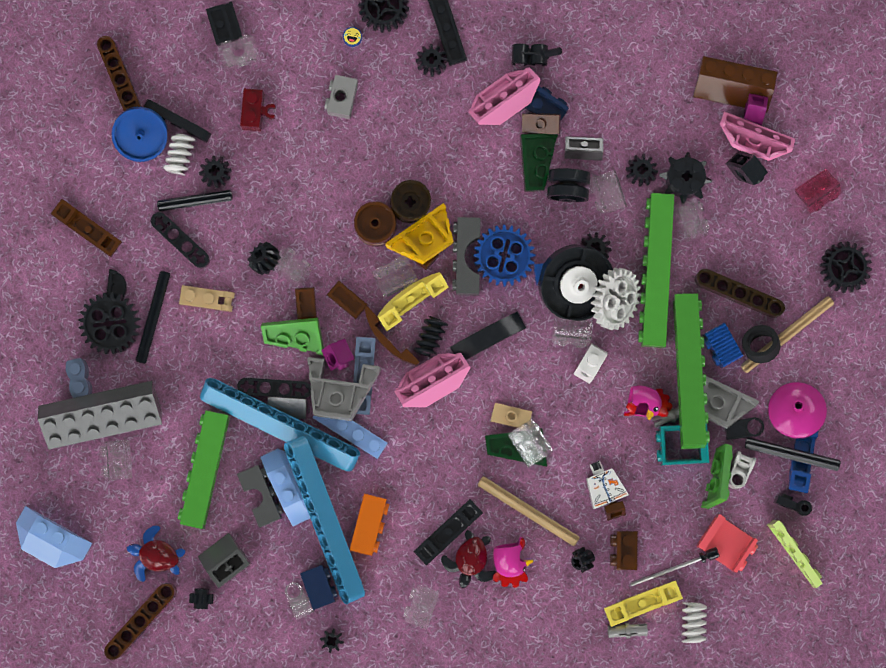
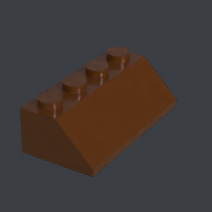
(732, 82)

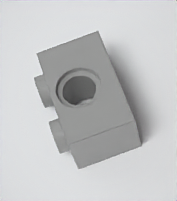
(341, 85)

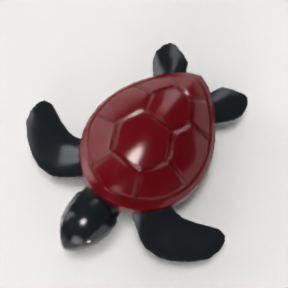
(470, 560)

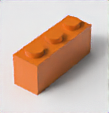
(369, 525)

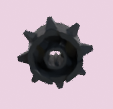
(676, 183)

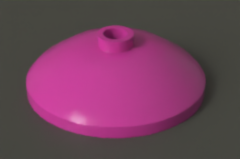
(793, 421)

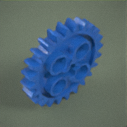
(521, 259)

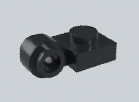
(786, 501)

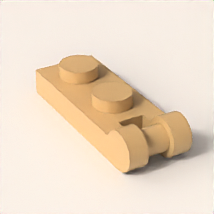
(206, 298)

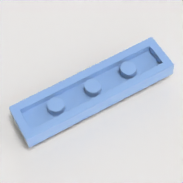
(355, 434)

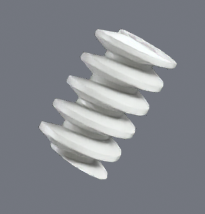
(179, 154)
(694, 622)

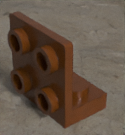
(625, 550)

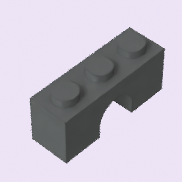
(268, 510)

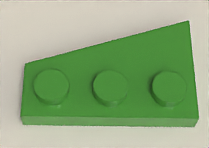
(298, 334)
(721, 472)

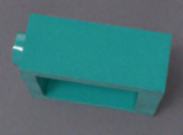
(661, 454)

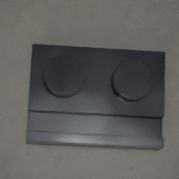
(224, 23)

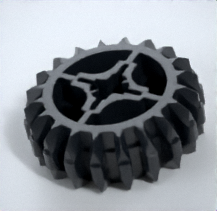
(390, 10)
(852, 251)

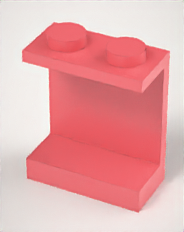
(730, 542)

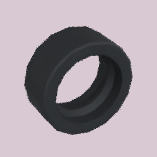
(758, 331)

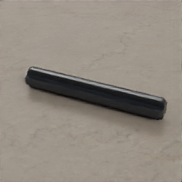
(194, 200)

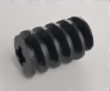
(430, 336)

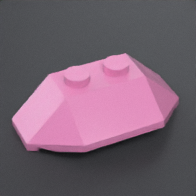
(505, 97)
(755, 138)
(432, 380)

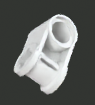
(741, 469)

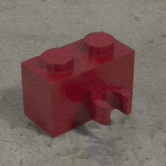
(254, 110)

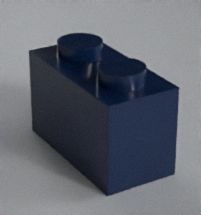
(318, 587)

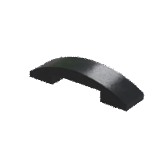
(489, 336)
(448, 532)

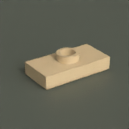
(510, 415)

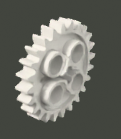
(607, 306)

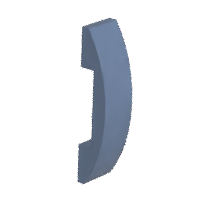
(364, 355)

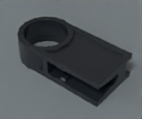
(739, 429)

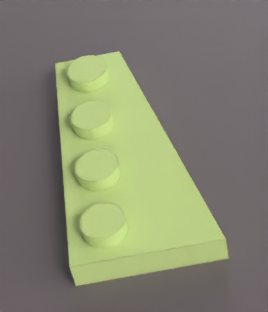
(792, 549)

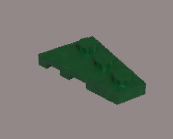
(536, 159)
(502, 446)

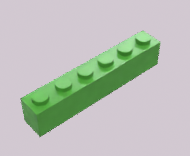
(204, 469)

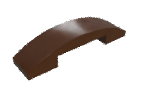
(86, 228)
(405, 356)

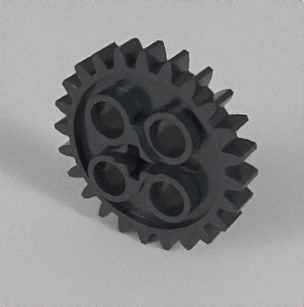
(112, 339)

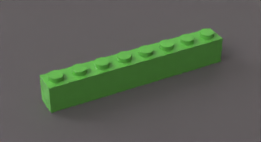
(657, 270)
(689, 371)

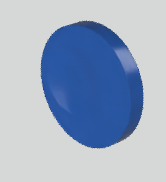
(139, 134)

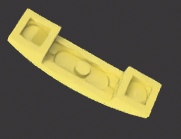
(410, 297)
(643, 603)

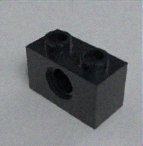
(747, 168)

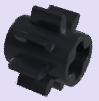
(583, 559)
(201, 598)
(333, 634)

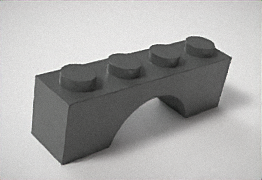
(466, 280)

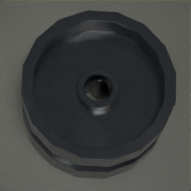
(568, 185)

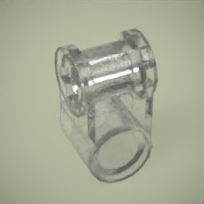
(300, 603)

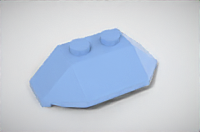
(285, 486)
(49, 540)

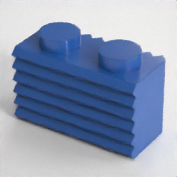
(722, 346)

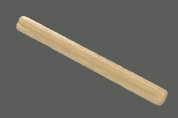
(793, 329)
(528, 511)

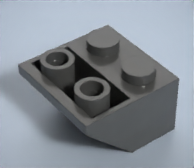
(224, 560)

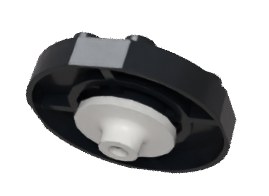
(570, 280)

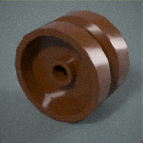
(371, 213)

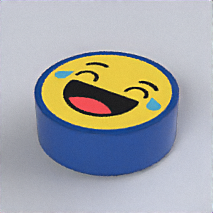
(352, 37)

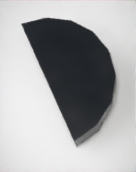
(116, 283)

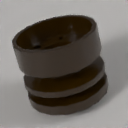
(418, 193)

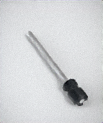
(710, 554)

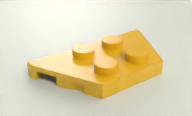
(424, 237)

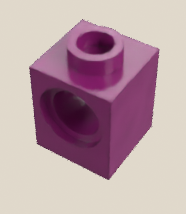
(755, 108)
(338, 355)

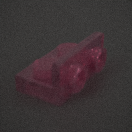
(819, 191)

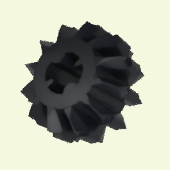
(438, 63)
(635, 165)
(208, 176)
(602, 245)
(264, 258)

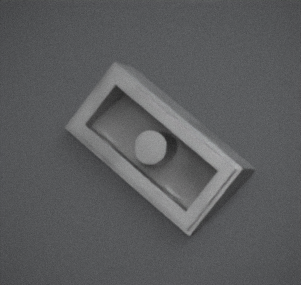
(583, 148)
(290, 406)

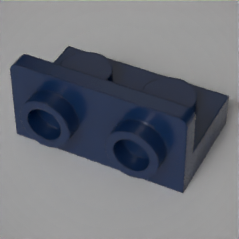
(545, 103)

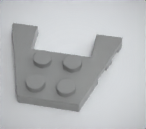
(338, 398)

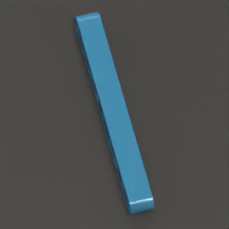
(278, 423)
(324, 519)

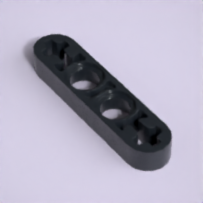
(179, 121)
(180, 240)
(274, 391)

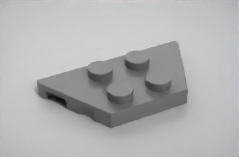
(725, 403)

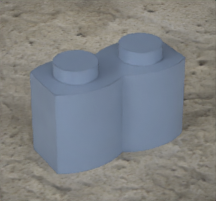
(78, 373)

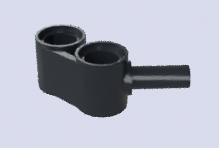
(535, 55)

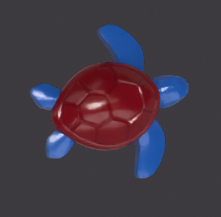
(154, 555)

